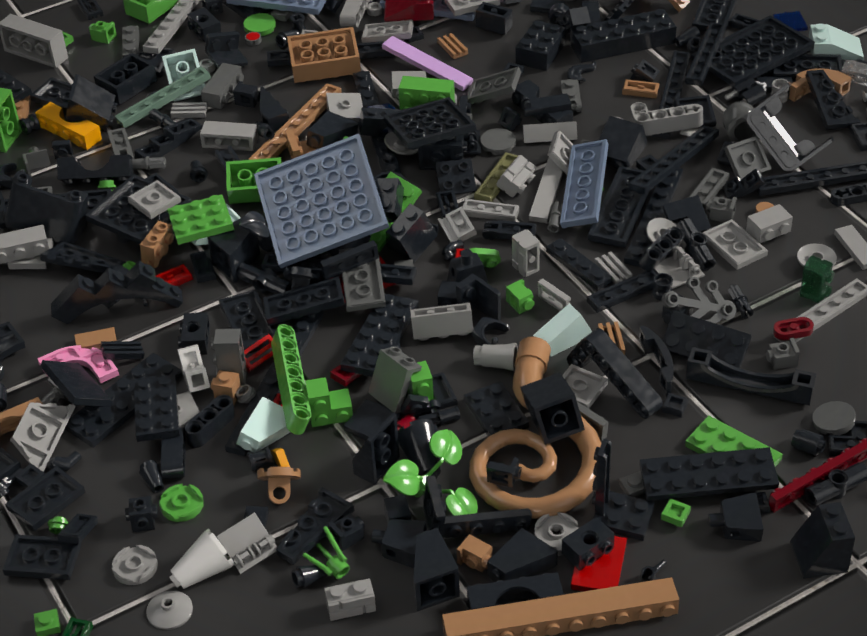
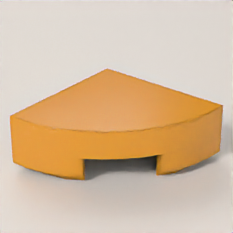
(280, 457)

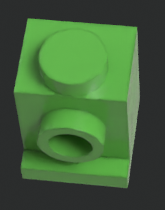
(103, 31)
(519, 296)

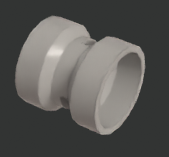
(776, 85)

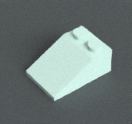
(835, 42)
(179, 65)

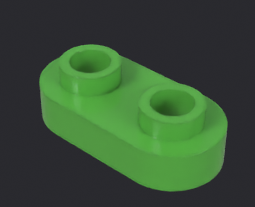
(489, 257)

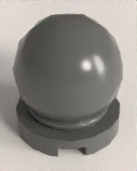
(736, 121)

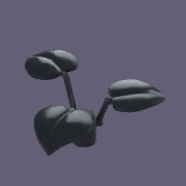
(258, 225)

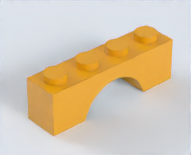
(83, 133)

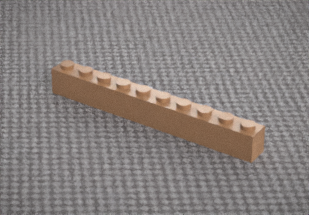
(568, 611)

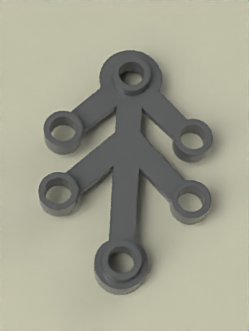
(703, 303)

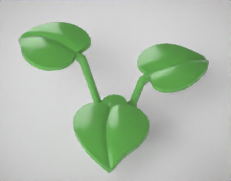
(405, 477)

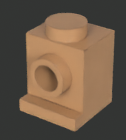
(474, 553)

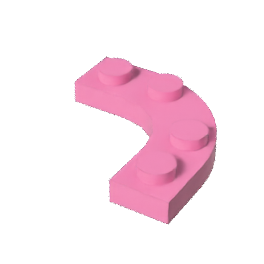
(91, 358)

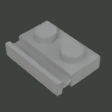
(457, 225)

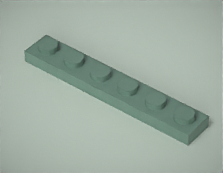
(162, 97)

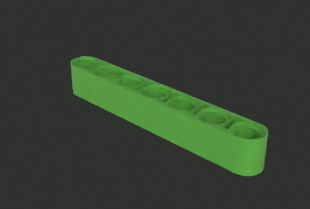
(290, 379)

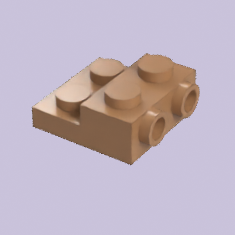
(156, 243)

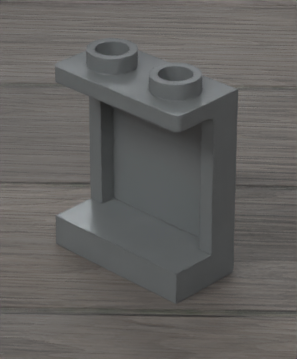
(392, 377)

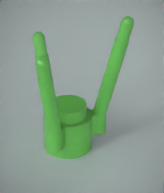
(336, 564)

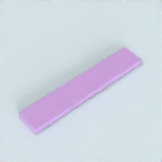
(427, 62)

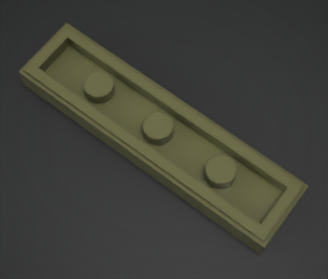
(489, 189)

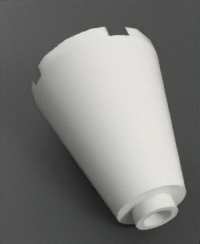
(201, 561)

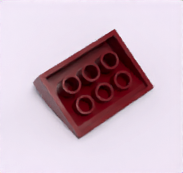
(409, 9)

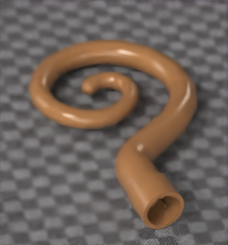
(530, 366)

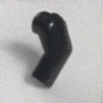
(450, 248)

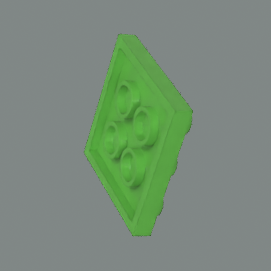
(200, 219)

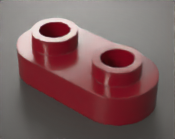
(793, 328)

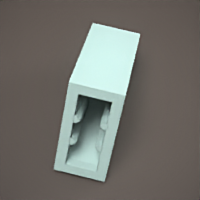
(564, 330)
(263, 426)

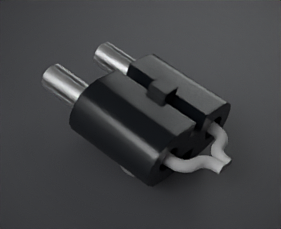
(748, 92)

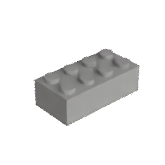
(33, 40)

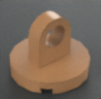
(279, 478)

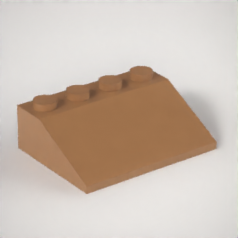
(324, 54)

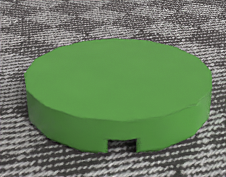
(260, 23)
(181, 502)

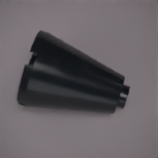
(415, 445)

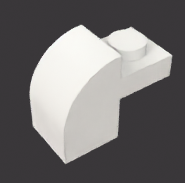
(193, 368)

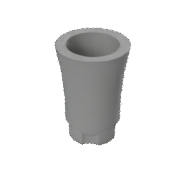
(496, 356)

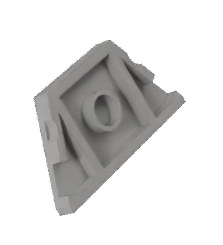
(40, 431)

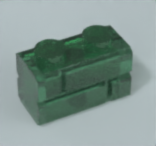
(816, 279)

